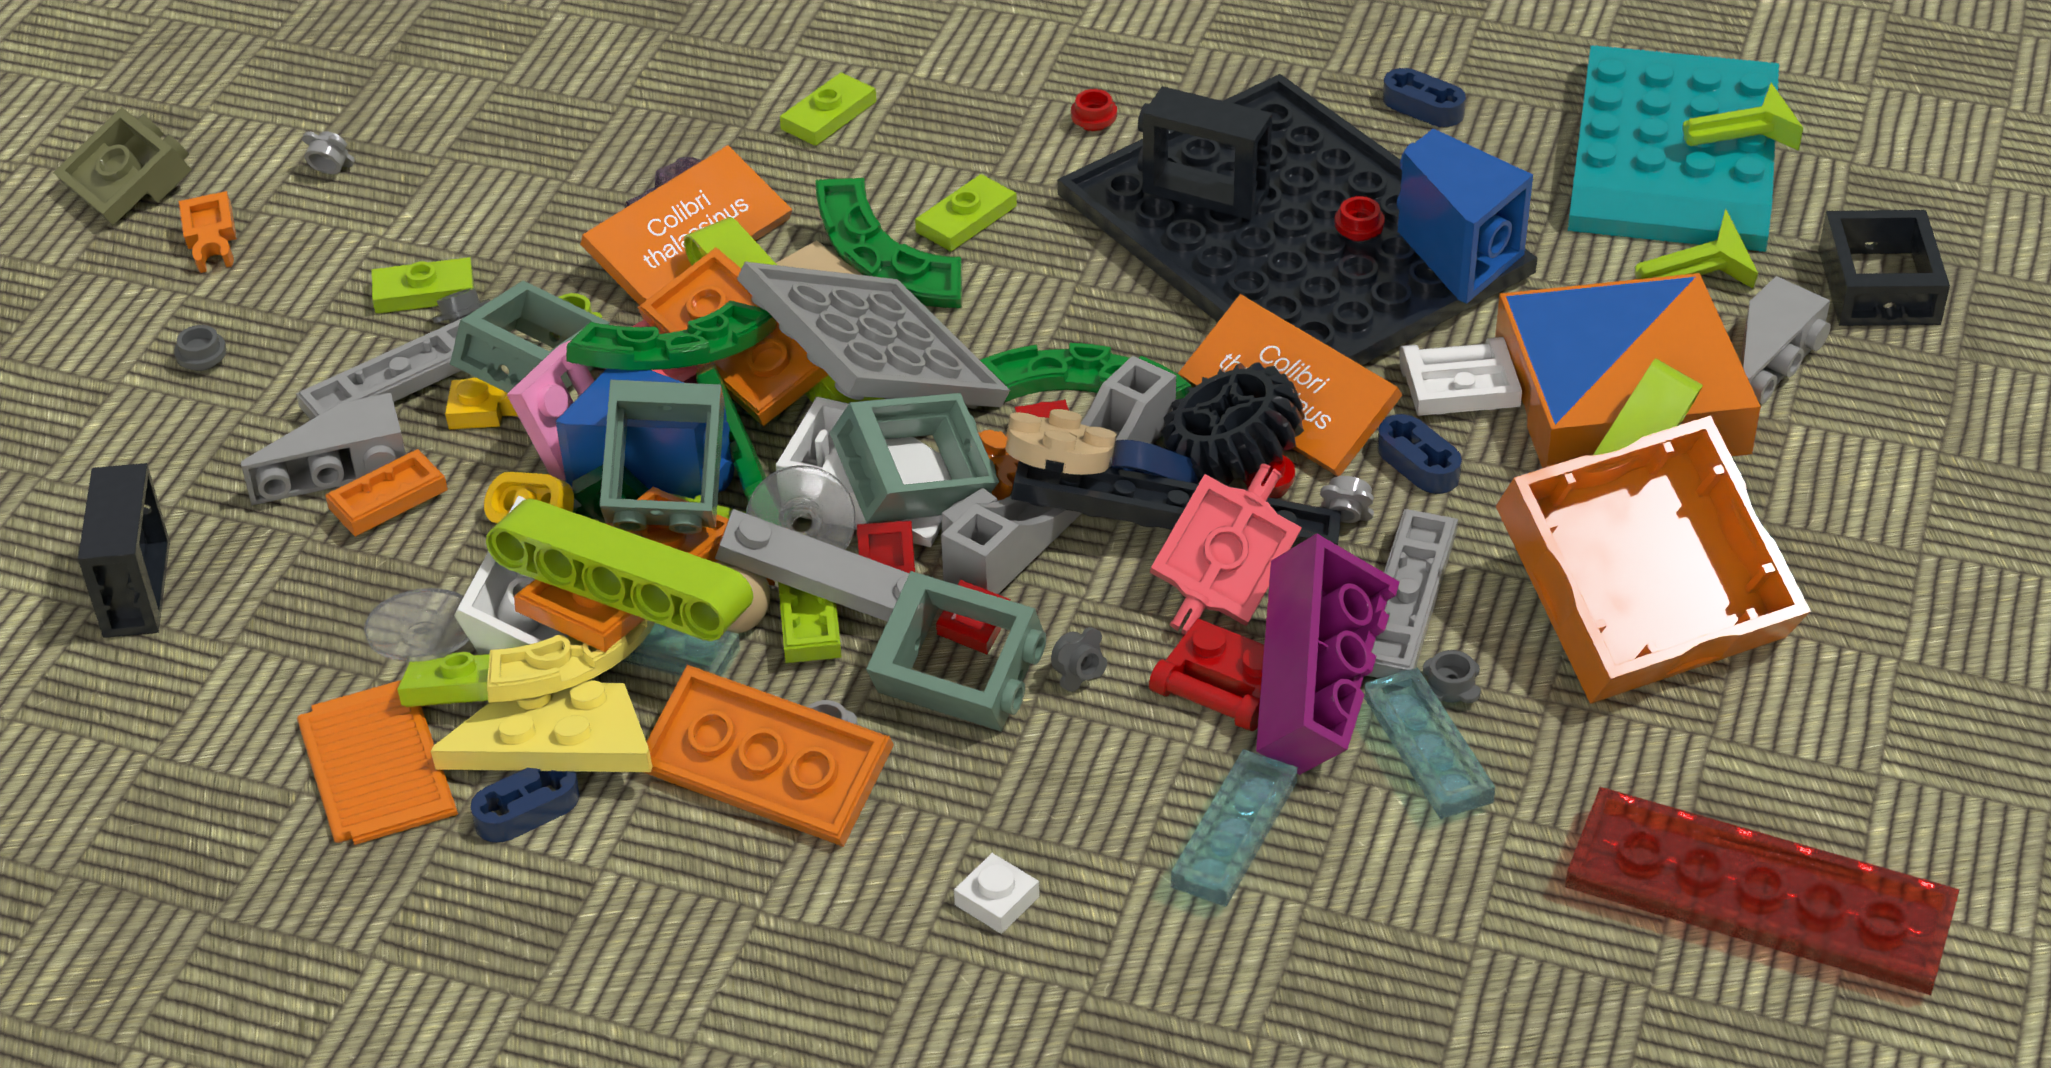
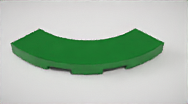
(872, 252)
(643, 348)
(1077, 368)
(744, 455)

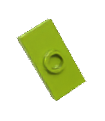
(828, 109)
(965, 212)
(419, 284)
(808, 626)
(445, 680)

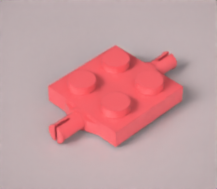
(1224, 549)

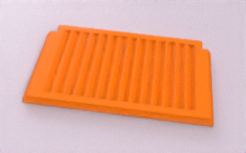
(374, 765)

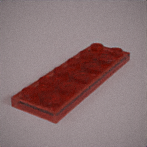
(1764, 890)

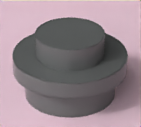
(199, 348)

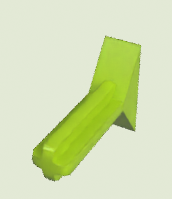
(1772, 120)
(1723, 254)

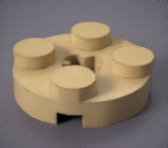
(1060, 440)

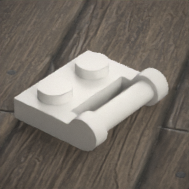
(1461, 377)

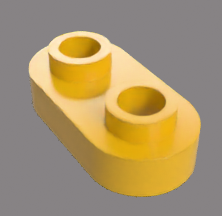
(542, 487)

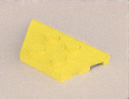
(568, 730)

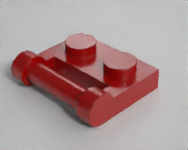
(1215, 672)

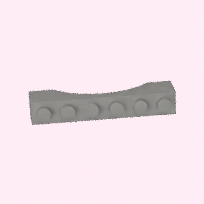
(1004, 536)

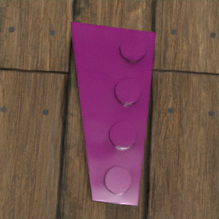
(1318, 650)

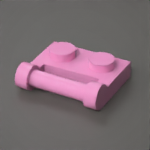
(543, 398)

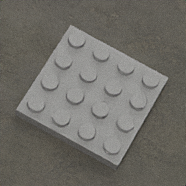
(870, 335)

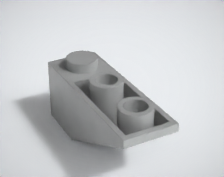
(1779, 332)
(326, 451)

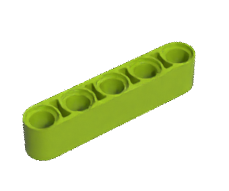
(1654, 406)
(620, 569)

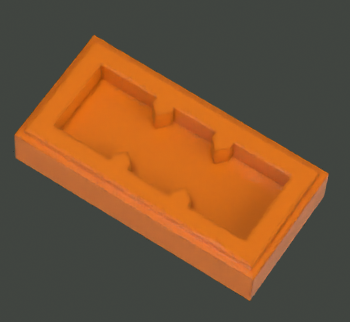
(386, 492)

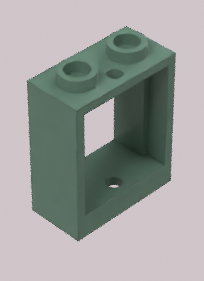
(486, 338)
(661, 403)
(873, 473)
(908, 627)

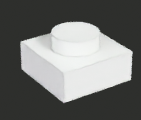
(996, 893)

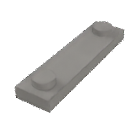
(396, 371)
(1419, 564)
(811, 565)

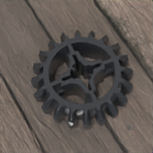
(1235, 422)

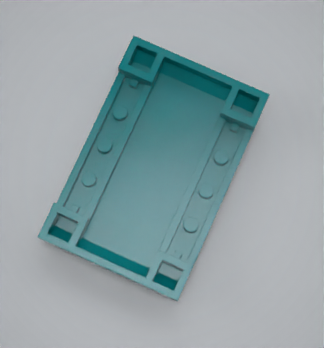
(1632, 154)

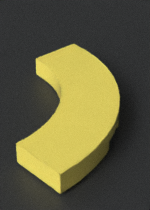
(554, 665)

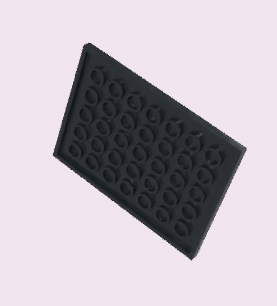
(1289, 255)

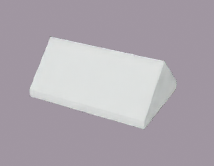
(489, 609)

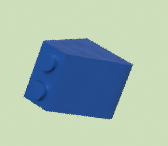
(1462, 211)
(656, 452)

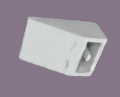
(914, 460)

